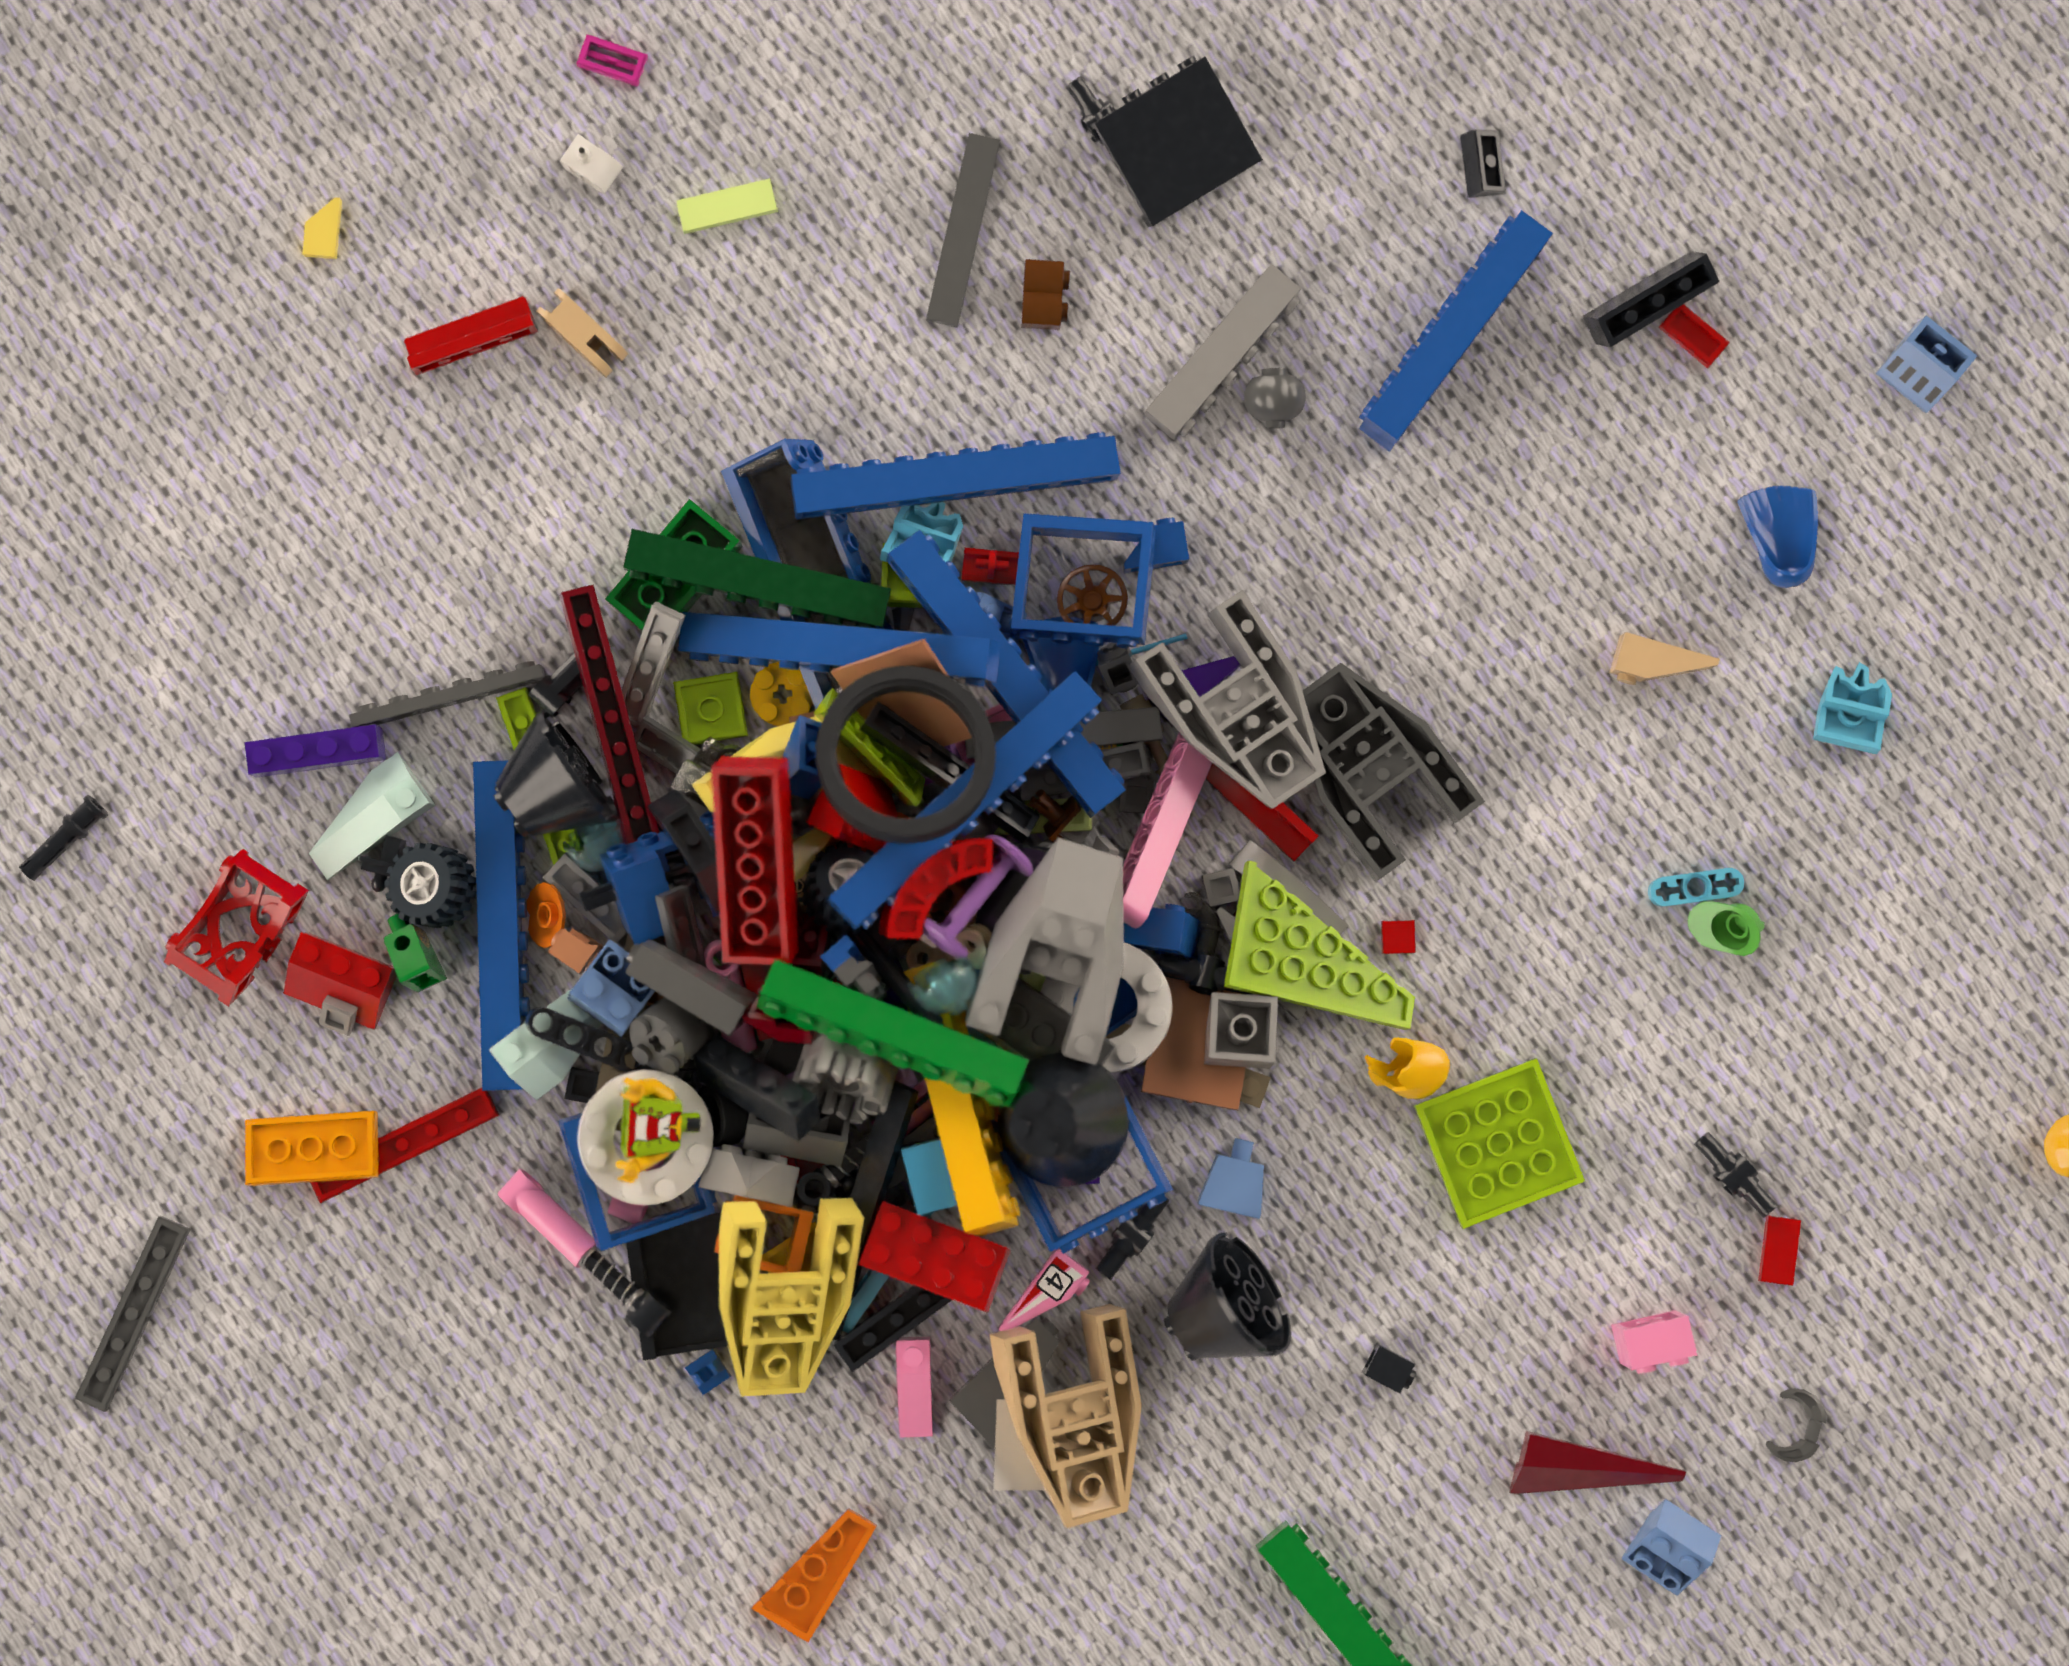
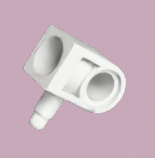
(591, 164)

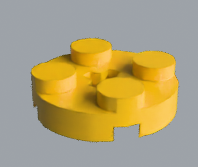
(767, 683)

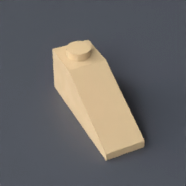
(1649, 659)

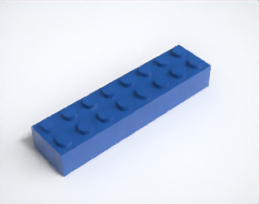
(1459, 324)

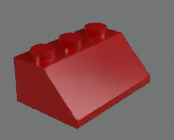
(868, 791)
(330, 969)

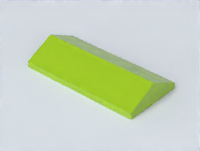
(889, 768)

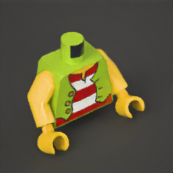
(651, 1125)

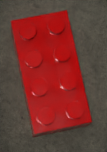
(935, 1256)

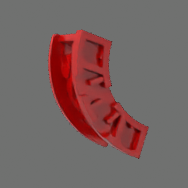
(928, 880)
(236, 973)

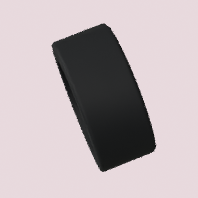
(727, 1117)

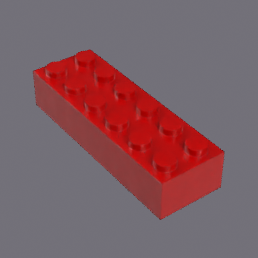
(755, 859)

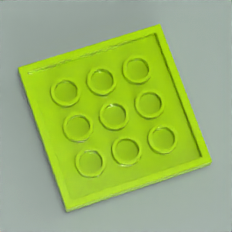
(1499, 1143)

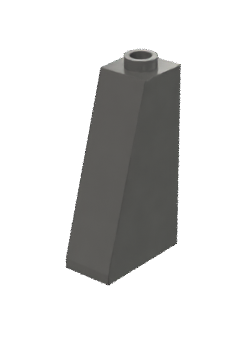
(690, 985)
(979, 1395)

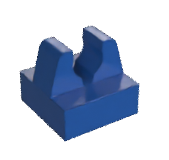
(708, 1371)

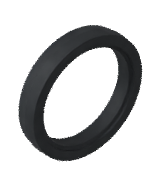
(905, 680)

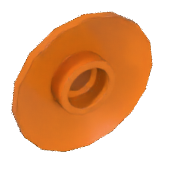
(546, 913)

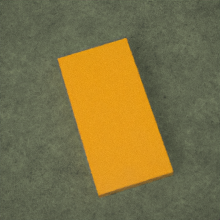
(311, 1148)

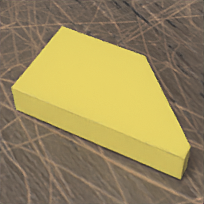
(322, 231)

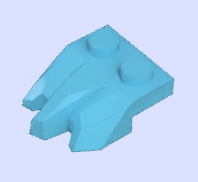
(929, 520)
(1853, 711)

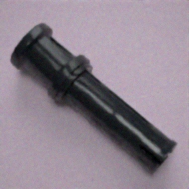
(73, 828)

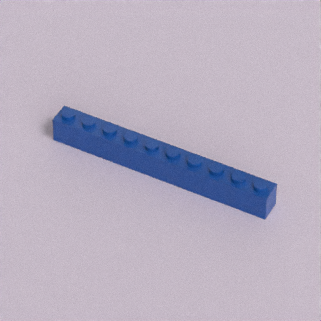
(954, 476)
(827, 645)
(1017, 685)
(1016, 753)
(499, 922)

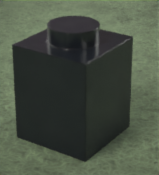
(1389, 1369)

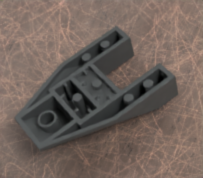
(1366, 751)

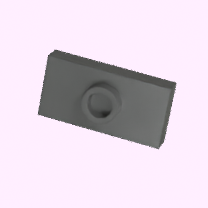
(663, 745)

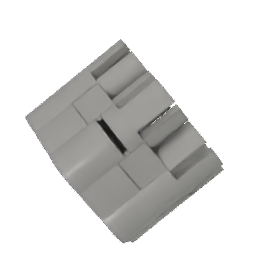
(847, 1073)

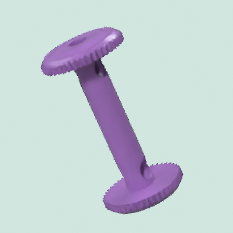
(1006, 858)

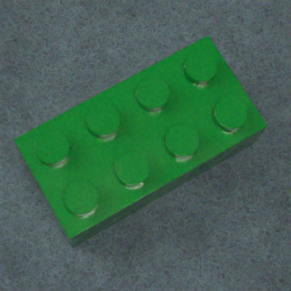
(635, 597)

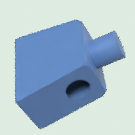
(1234, 1182)

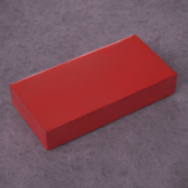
(1694, 335)
(1779, 1250)

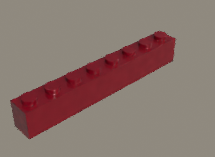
(608, 711)

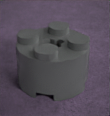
(666, 1036)

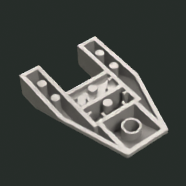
(1251, 722)
(1066, 928)

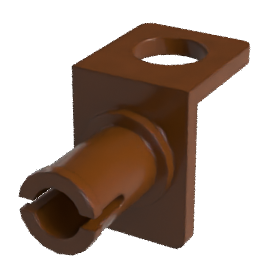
(1057, 815)

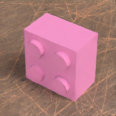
(1654, 1341)

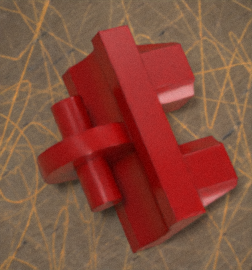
(990, 566)

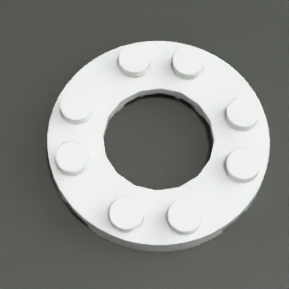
(1153, 1009)
(654, 1185)

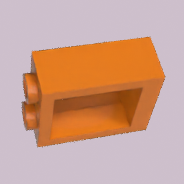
(798, 1237)

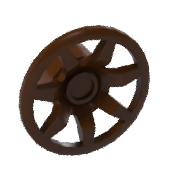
(1093, 600)

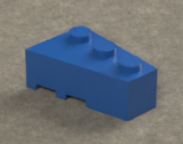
(1166, 932)

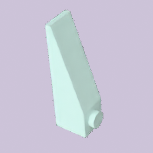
(379, 807)
(537, 1062)

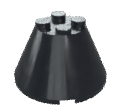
(552, 783)
(1064, 1121)
(1228, 1305)

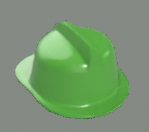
(1726, 927)

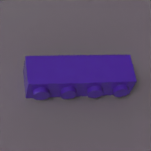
(315, 751)

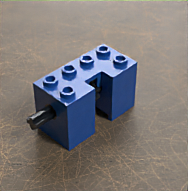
(638, 875)

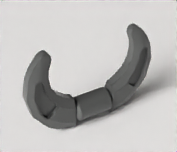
(1803, 1448)

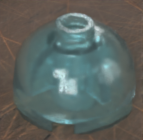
(592, 842)
(945, 986)

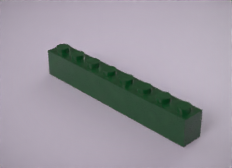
(755, 579)

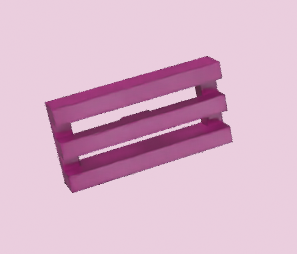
(623, 77)

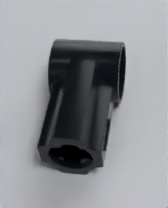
(558, 688)

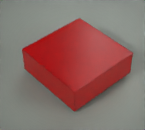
(1398, 937)

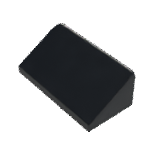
(1482, 163)

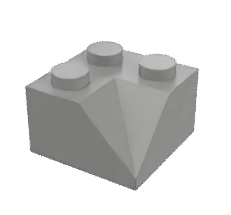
(1241, 1030)
(750, 1175)

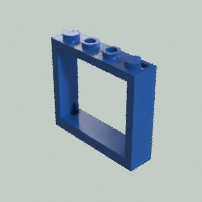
(1085, 529)
(1098, 1225)
(602, 1237)

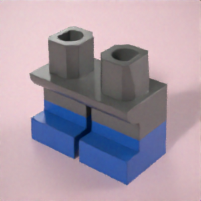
(853, 970)

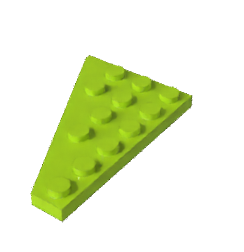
(1298, 958)

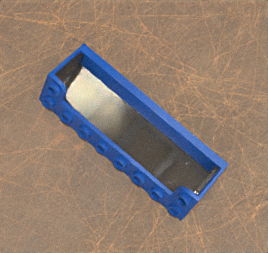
(822, 544)

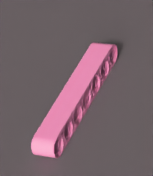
(1161, 829)

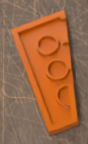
(812, 1582)

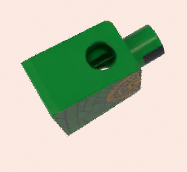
(412, 955)

